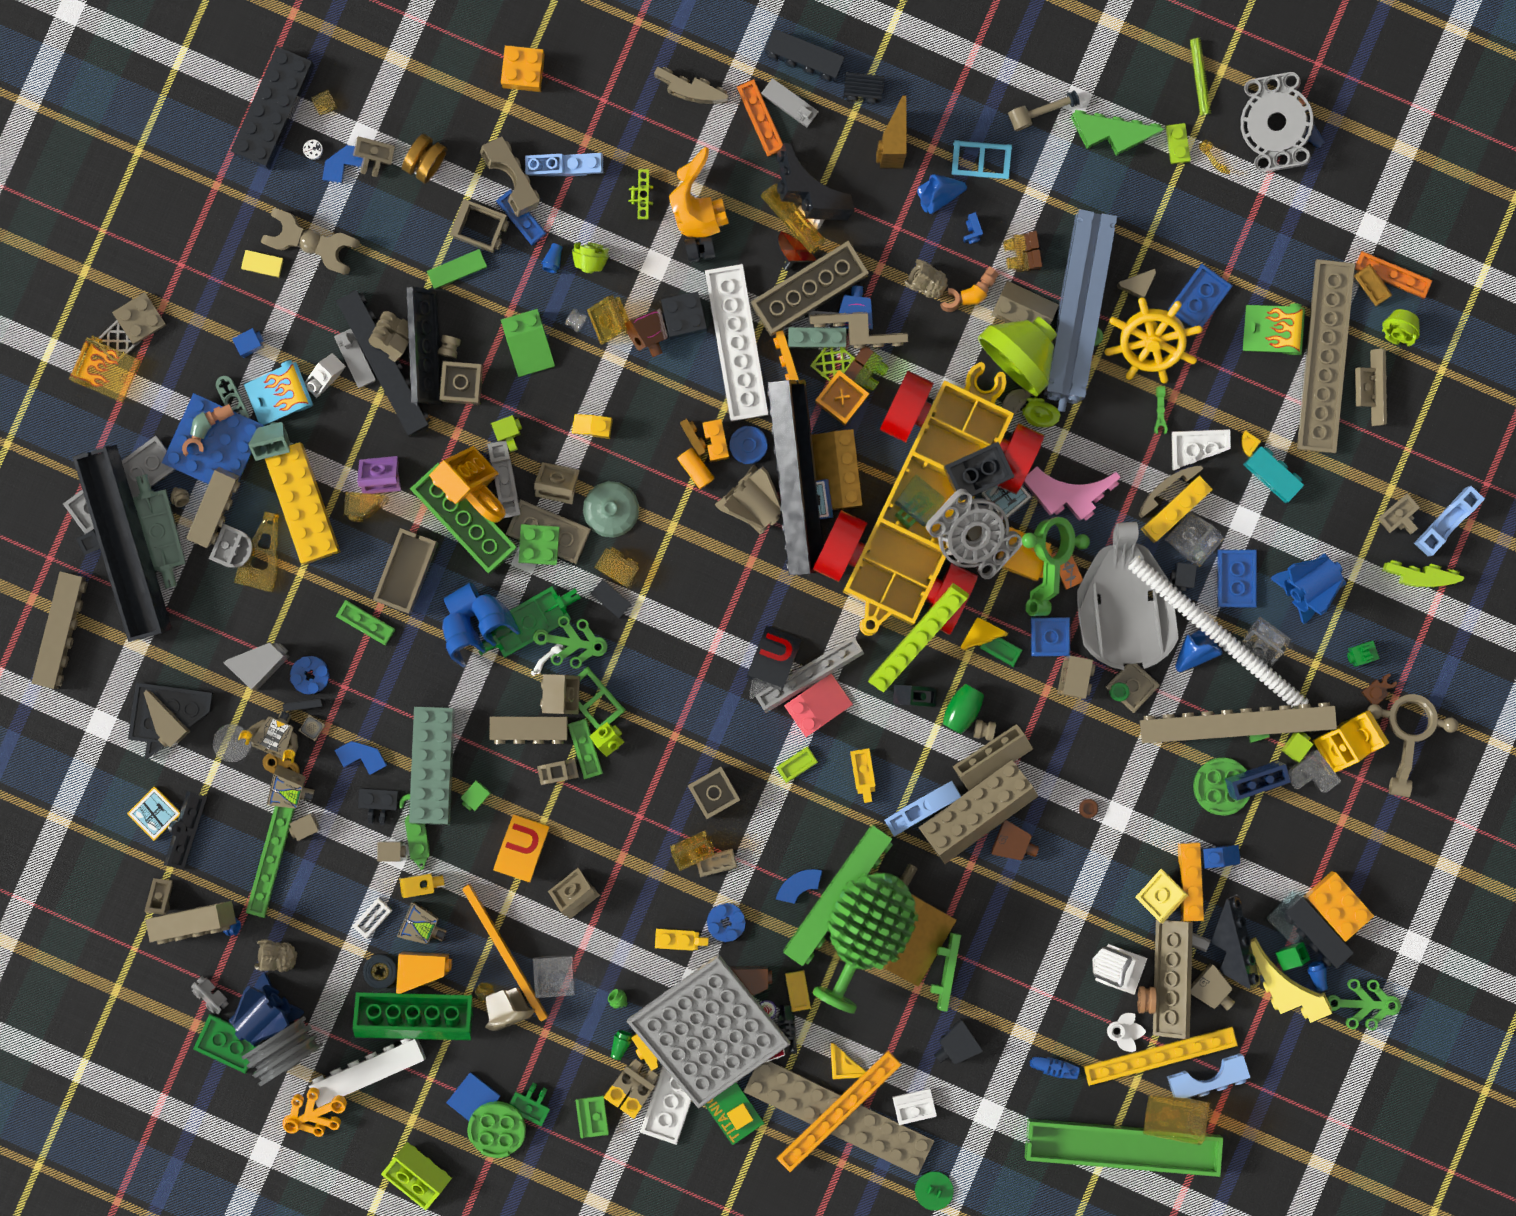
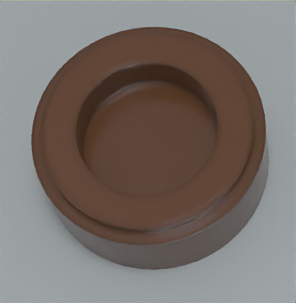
(1088, 808)

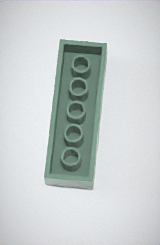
(431, 765)

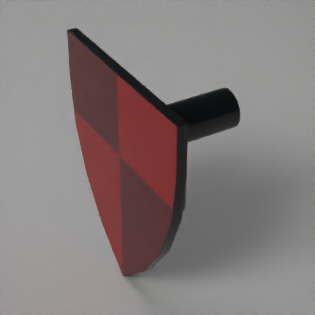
(793, 251)

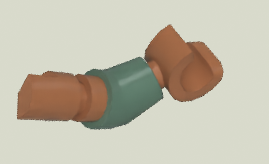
(203, 423)

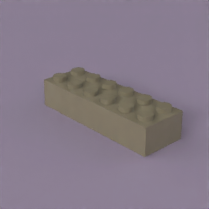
(809, 288)
(978, 811)

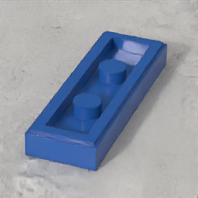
(525, 223)

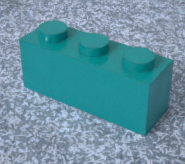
(1274, 474)

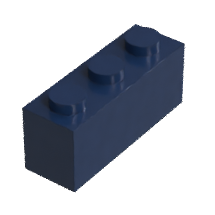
(1257, 780)

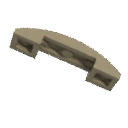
(1150, 503)

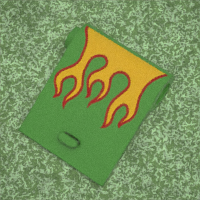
(1276, 329)

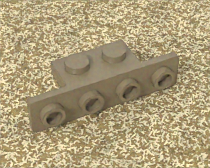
(1372, 387)

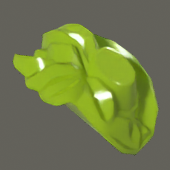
(1040, 413)

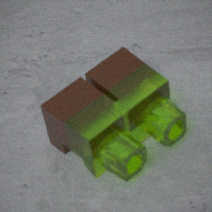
(872, 363)

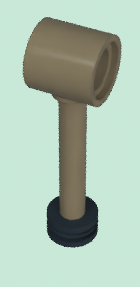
(1022, 117)

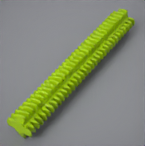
(1200, 76)

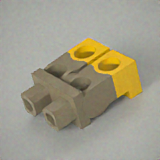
(631, 1081)

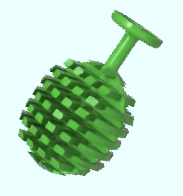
(868, 930)

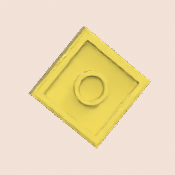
(1161, 896)

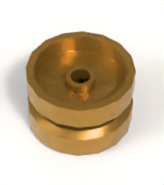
(424, 158)

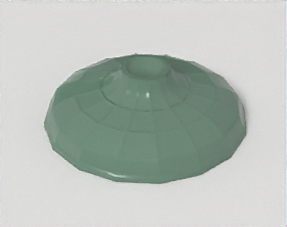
(611, 509)

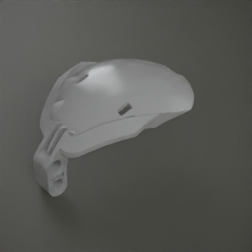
(1125, 624)

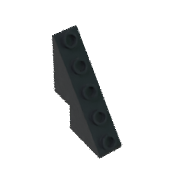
(1233, 938)

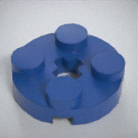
(320, 672)
(716, 928)

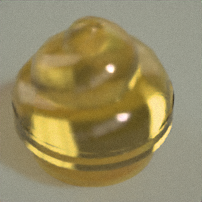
(484, 990)

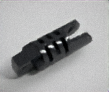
(786, 1023)

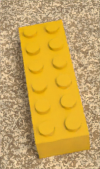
(302, 505)

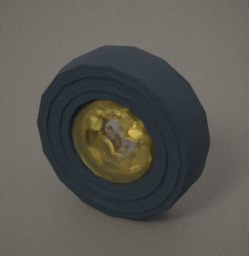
(370, 969)

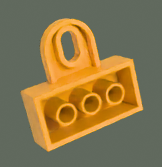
(467, 478)

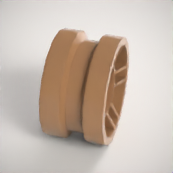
(1146, 999)

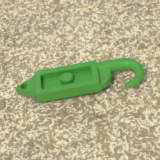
(416, 838)

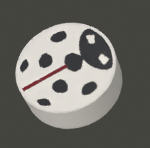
(313, 149)

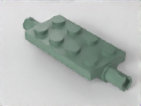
(159, 530)

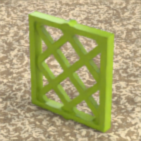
(823, 374)

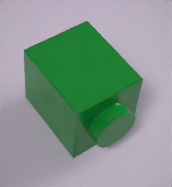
(1292, 956)

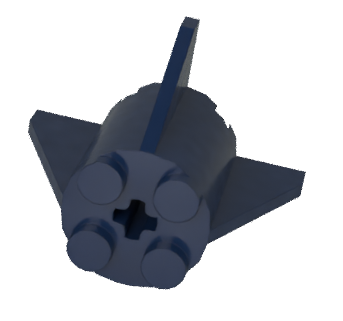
(262, 1012)

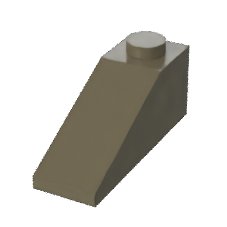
(166, 724)

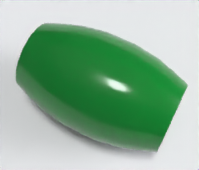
(963, 709)

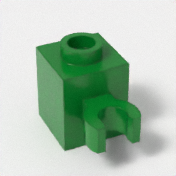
(1362, 653)

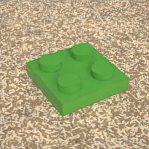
(539, 544)

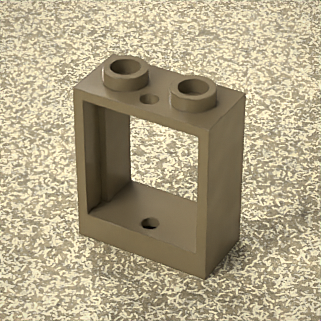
(461, 219)

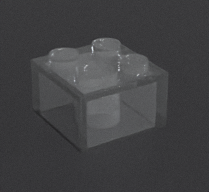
(554, 976)

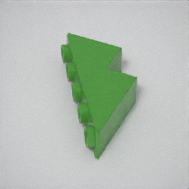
(1119, 133)

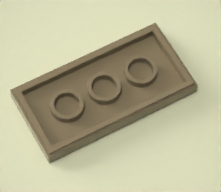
(571, 534)

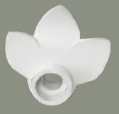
(1128, 1032)

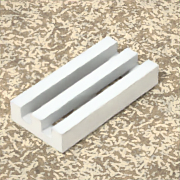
(383, 906)

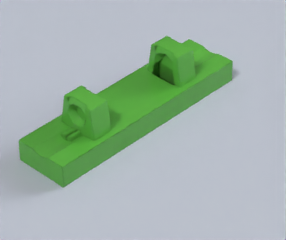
(948, 973)

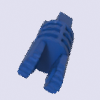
(1055, 1067)

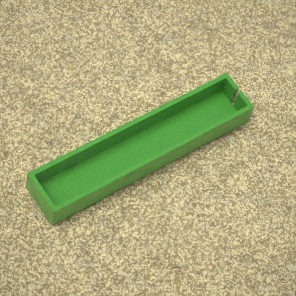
(1120, 1148)

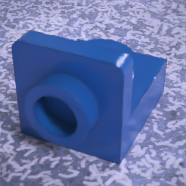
(974, 226)

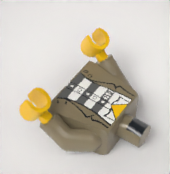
(273, 737)

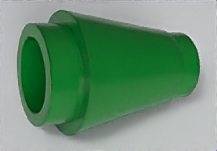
(621, 1042)

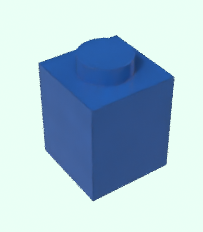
(248, 342)

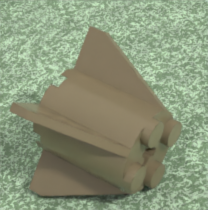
(753, 500)

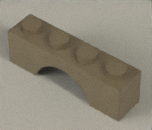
(498, 155)

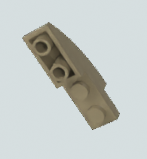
(698, 91)

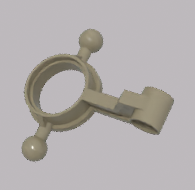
(1400, 785)

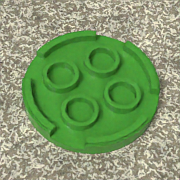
(1211, 787)
(496, 1129)

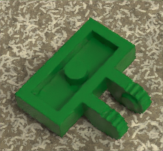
(529, 1108)

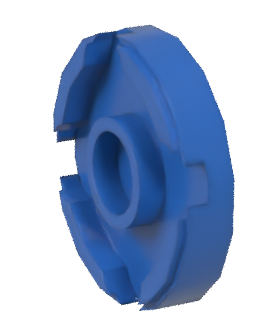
(748, 445)

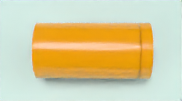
(695, 468)

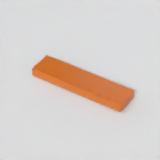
(760, 117)
(1395, 275)

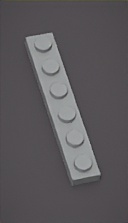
(811, 674)

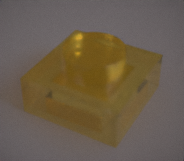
(324, 102)

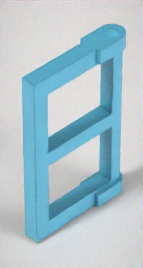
(982, 146)

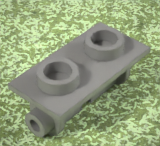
(203, 991)

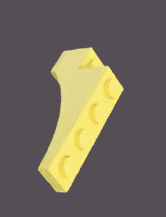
(1286, 992)

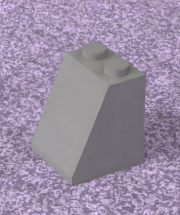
(258, 664)

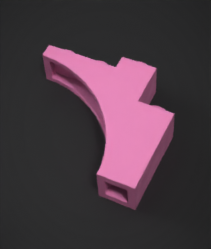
(1078, 498)

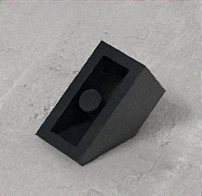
(914, 695)

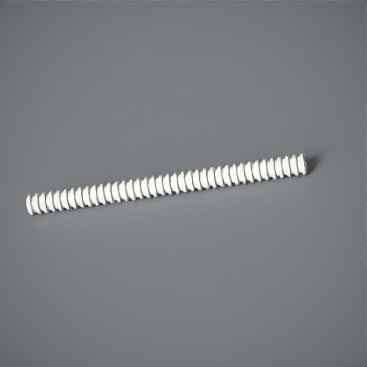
(1217, 633)

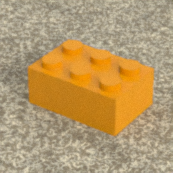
(1338, 906)

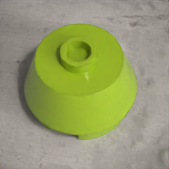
(590, 256)
(1401, 327)

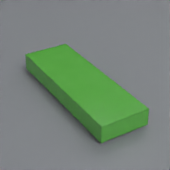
(456, 269)
(365, 622)
(585, 749)

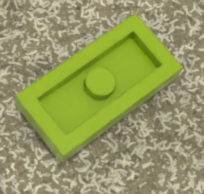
(1178, 143)

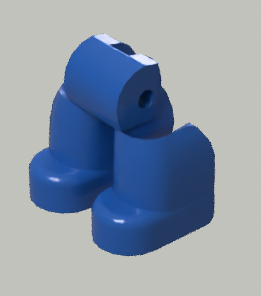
(458, 627)

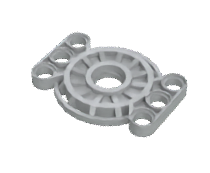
(1282, 141)
(979, 552)

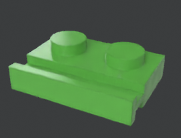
(592, 1116)

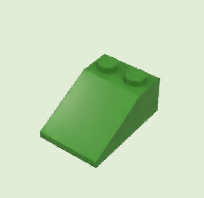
(528, 342)

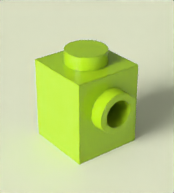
(1297, 746)

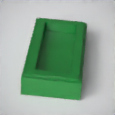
(1002, 650)

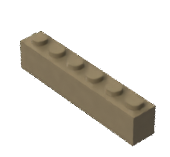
(58, 630)

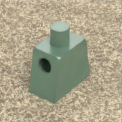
(269, 441)

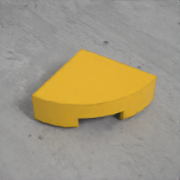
(1249, 443)

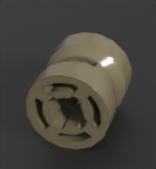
(449, 346)
(984, 730)

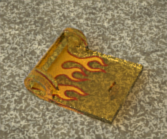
(102, 369)

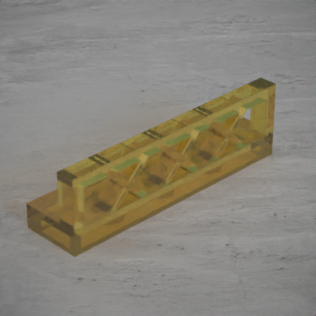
(794, 220)

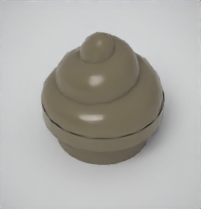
(179, 497)

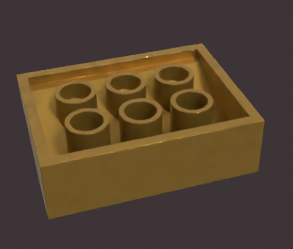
(892, 147)
(837, 462)
(922, 947)

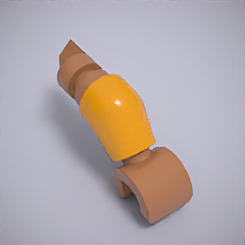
(973, 295)

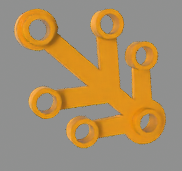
(293, 1122)

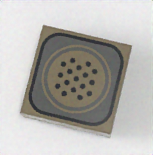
(312, 727)

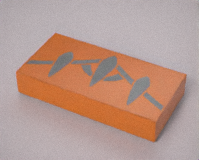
(1069, 573)

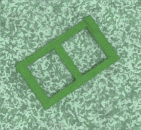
(587, 671)

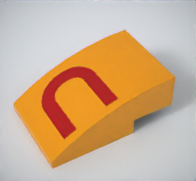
(521, 848)

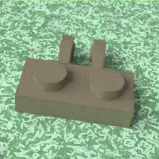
(373, 151)

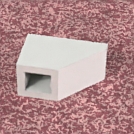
(324, 374)

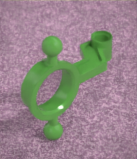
(1039, 597)

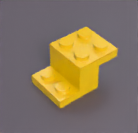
(1351, 741)

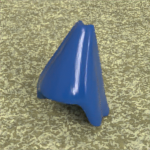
(939, 192)
(1196, 650)

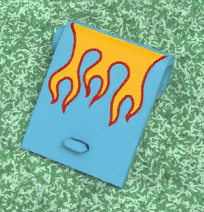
(280, 392)

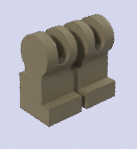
(390, 335)

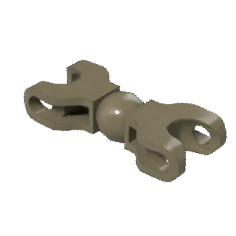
(310, 241)

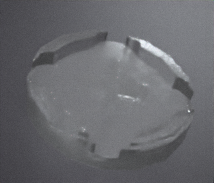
(227, 744)

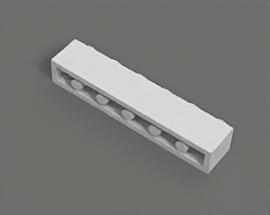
(368, 1071)

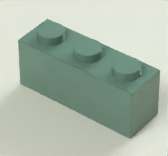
(816, 337)

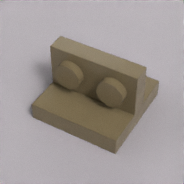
(556, 483)
(573, 893)

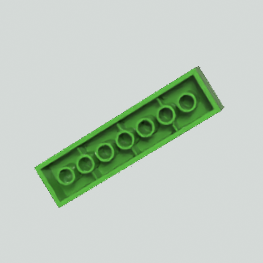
(815, 925)

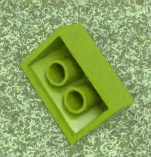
(416, 1176)

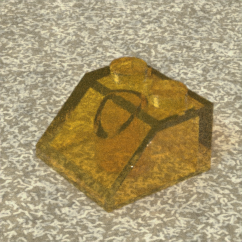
(363, 505)

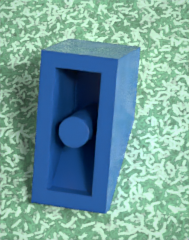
(1220, 856)

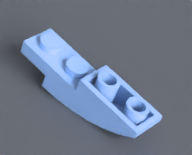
(564, 164)
(922, 808)

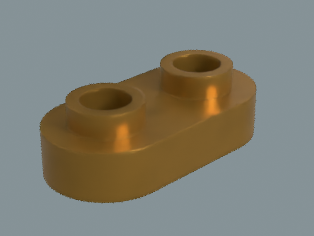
(287, 763)

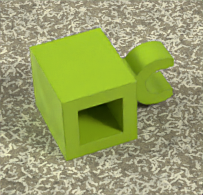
(506, 430)

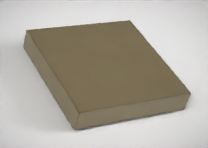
(1140, 685)

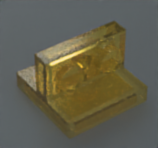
(608, 319)

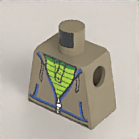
(288, 789)
(420, 925)

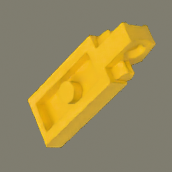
(863, 773)
(679, 939)

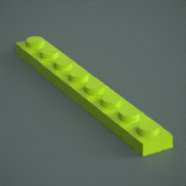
(918, 637)

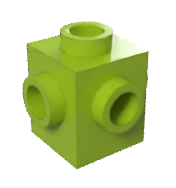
(607, 738)

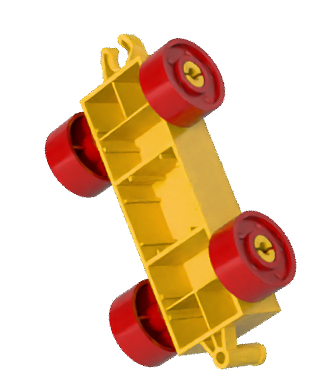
(900, 564)

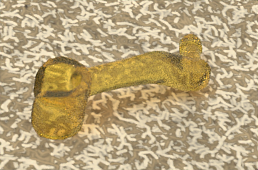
(1205, 147)

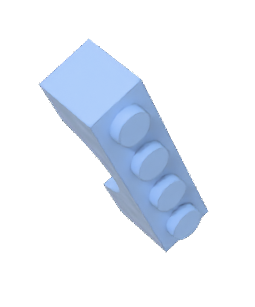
(1448, 520)
(1232, 1070)

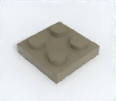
(139, 318)

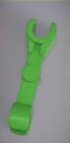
(1160, 394)

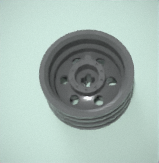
(282, 1051)

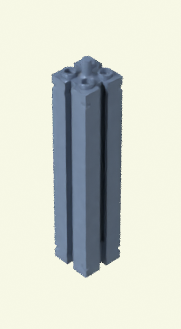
(1080, 306)

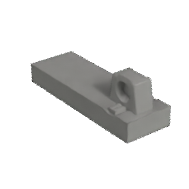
(789, 103)
(355, 358)

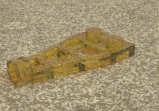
(256, 577)

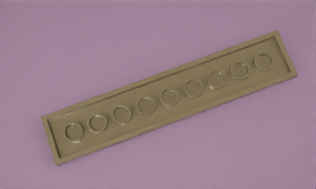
(1325, 356)
(861, 1128)

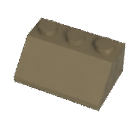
(1021, 304)

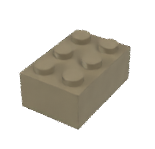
(1075, 677)

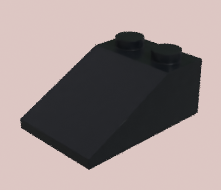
(979, 471)

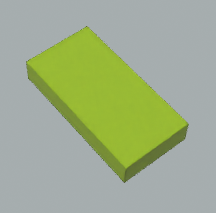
(796, 764)

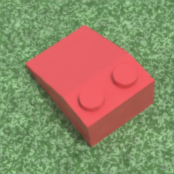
(818, 705)

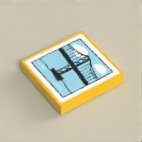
(154, 813)

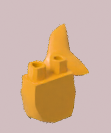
(696, 215)

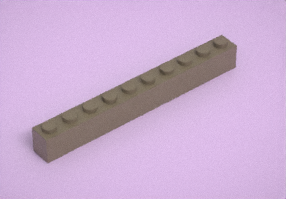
(1238, 724)

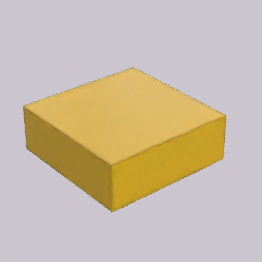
(739, 1116)

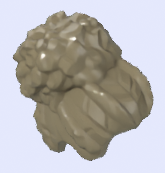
(927, 280)
(275, 956)

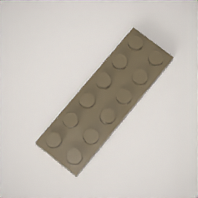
(1173, 979)

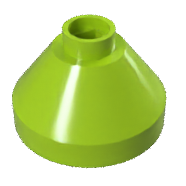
(1022, 351)

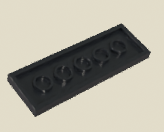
(423, 345)

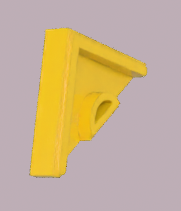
(981, 633)
(843, 1065)

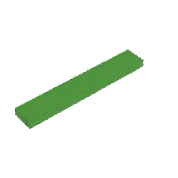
(270, 861)

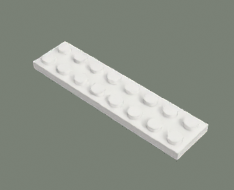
(736, 342)

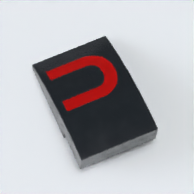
(774, 658)

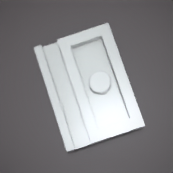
(914, 1106)

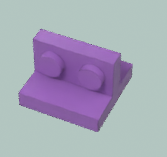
(379, 475)

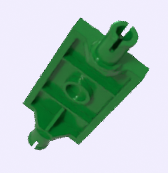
(534, 614)

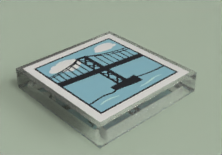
(1006, 500)

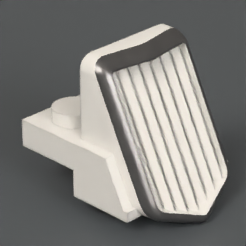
(1118, 968)

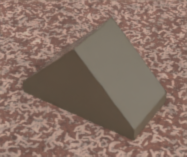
(1138, 284)

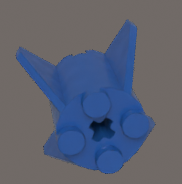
(1311, 585)

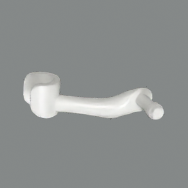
(556, 649)

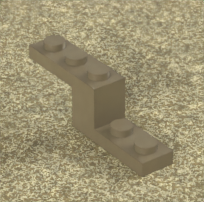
(858, 329)

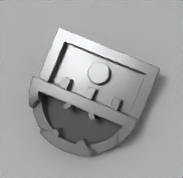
(232, 547)

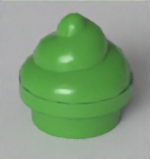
(617, 999)

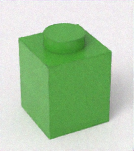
(475, 796)

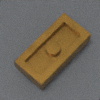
(698, 444)

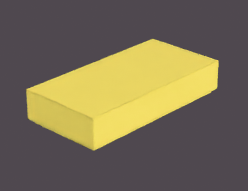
(262, 263)

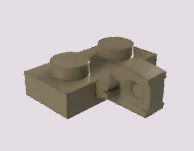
(1400, 515)

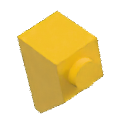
(592, 426)

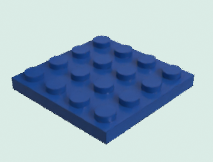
(224, 444)

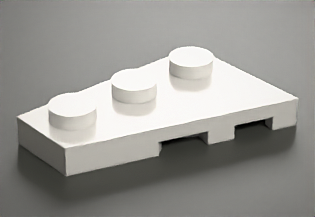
(1197, 445)

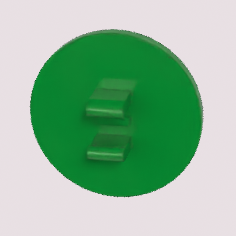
(934, 1190)

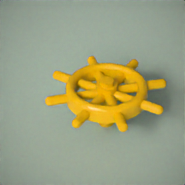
(1153, 340)

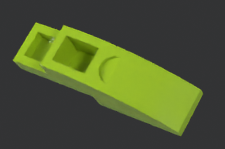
(1429, 577)

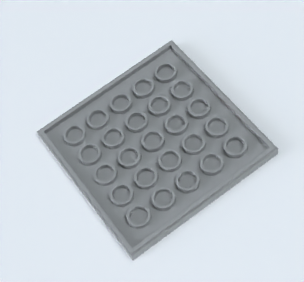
(708, 1031)

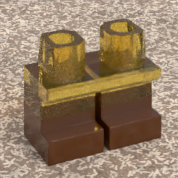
(1026, 252)

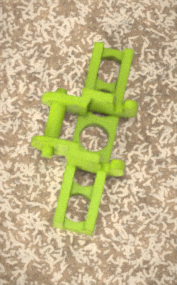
(641, 188)

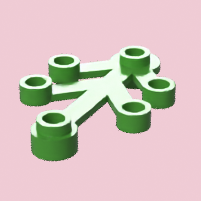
(573, 642)
(1367, 1004)

